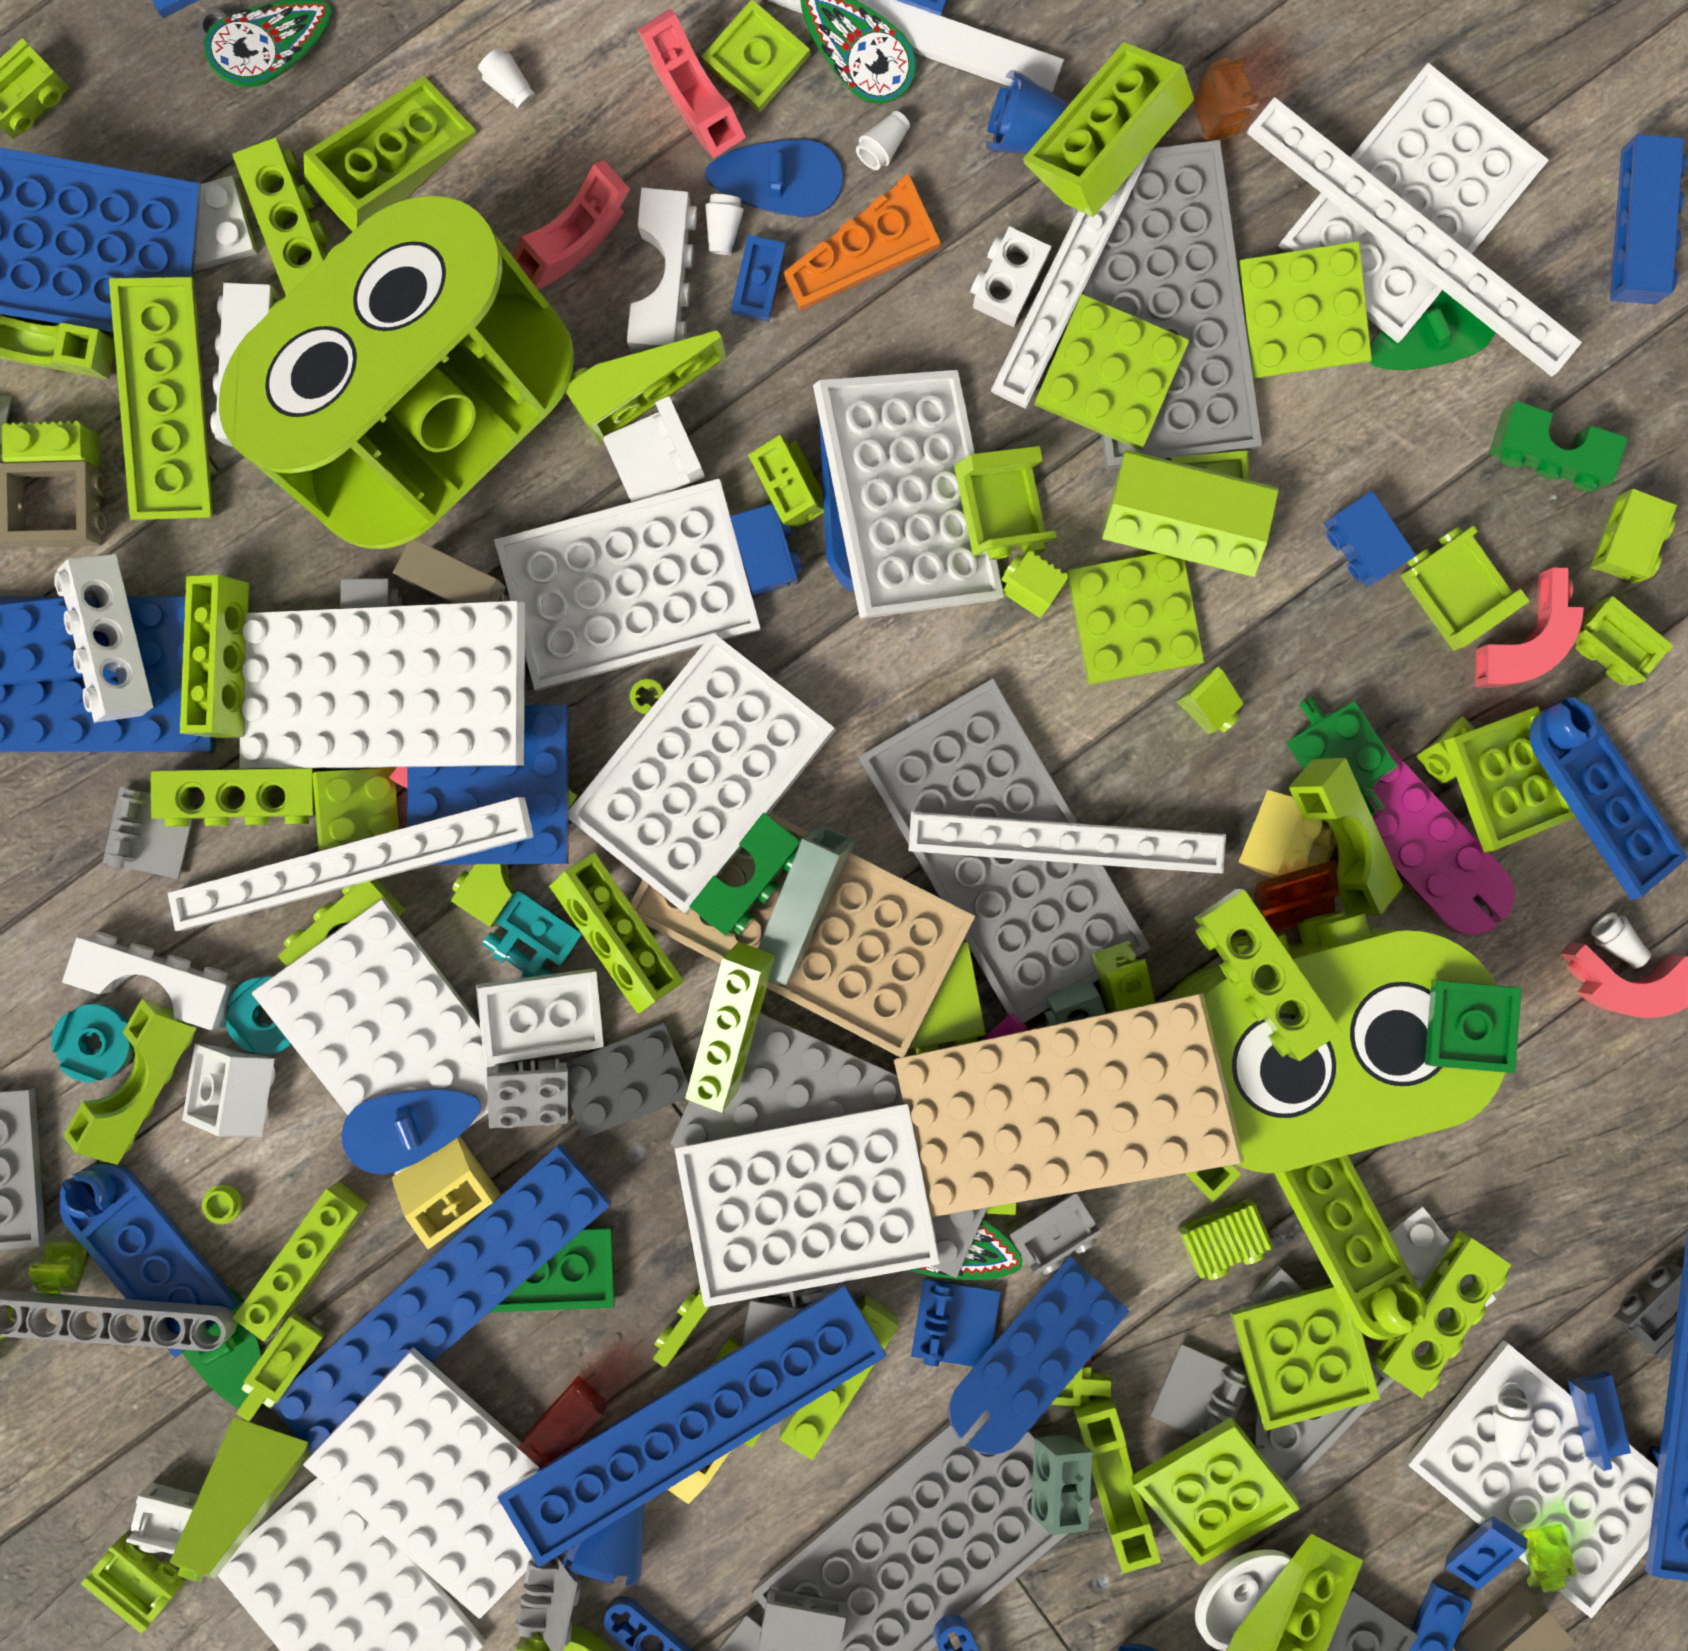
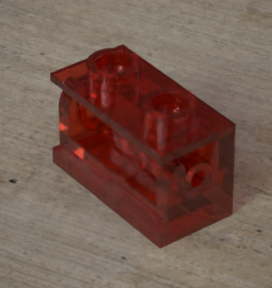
(563, 1423)

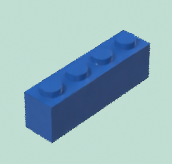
(1647, 219)

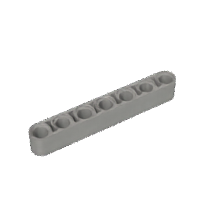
(112, 1316)

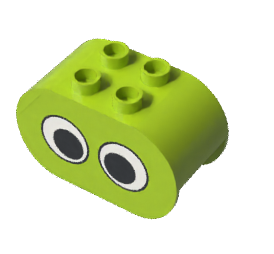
(397, 372)
(1369, 1079)

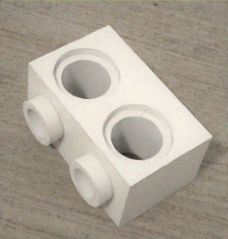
(1017, 279)

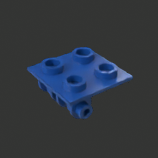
(954, 1323)

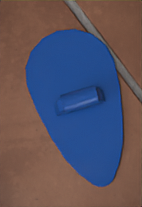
(780, 176)
(405, 1127)

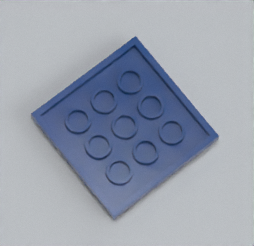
(541, 781)

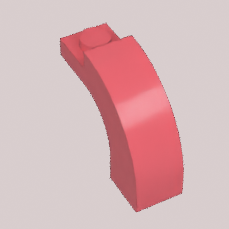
(688, 86)
(577, 231)
(1545, 646)
(1652, 996)

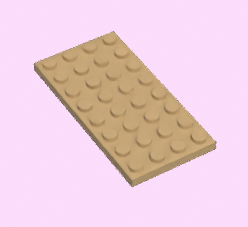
(870, 959)
(1070, 1107)

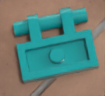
(538, 928)

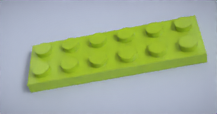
(161, 398)

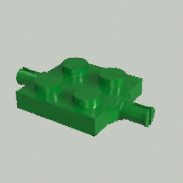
(1344, 736)

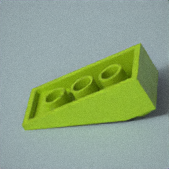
(386, 152)
(628, 387)
(1302, 1602)

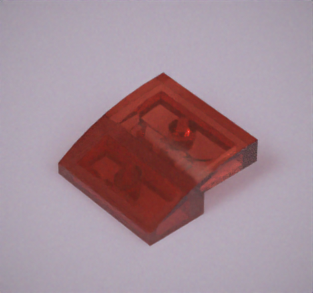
(1297, 895)

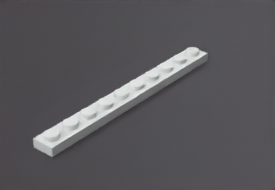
(1413, 237)
(351, 864)

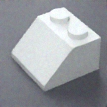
(228, 1091)

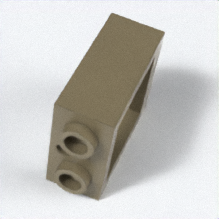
(89, 517)
(447, 576)
(1514, 1624)

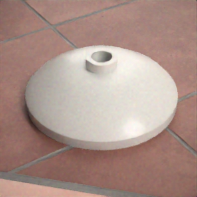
(1234, 1593)

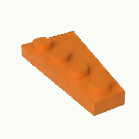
(874, 242)

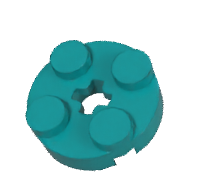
(244, 1023)
(74, 1052)

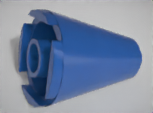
(1022, 114)
(611, 1550)

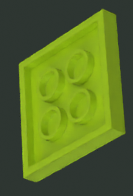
(1305, 310)
(1111, 372)
(1134, 617)
(1505, 782)
(1303, 1357)
(1215, 1491)

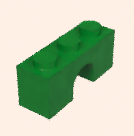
(1525, 440)
(731, 907)

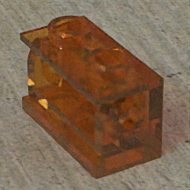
(1224, 100)

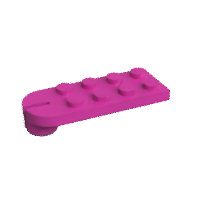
(1439, 855)

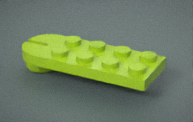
(1355, 1248)

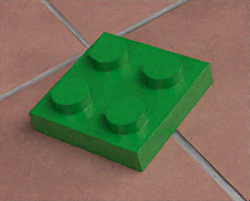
(1473, 1026)

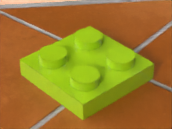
(755, 56)
(354, 805)

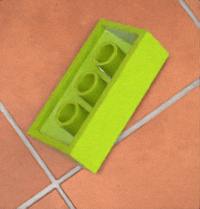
(1110, 127)
(1190, 513)

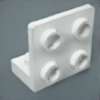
(654, 454)

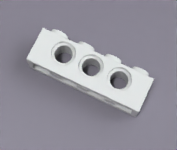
(103, 579)

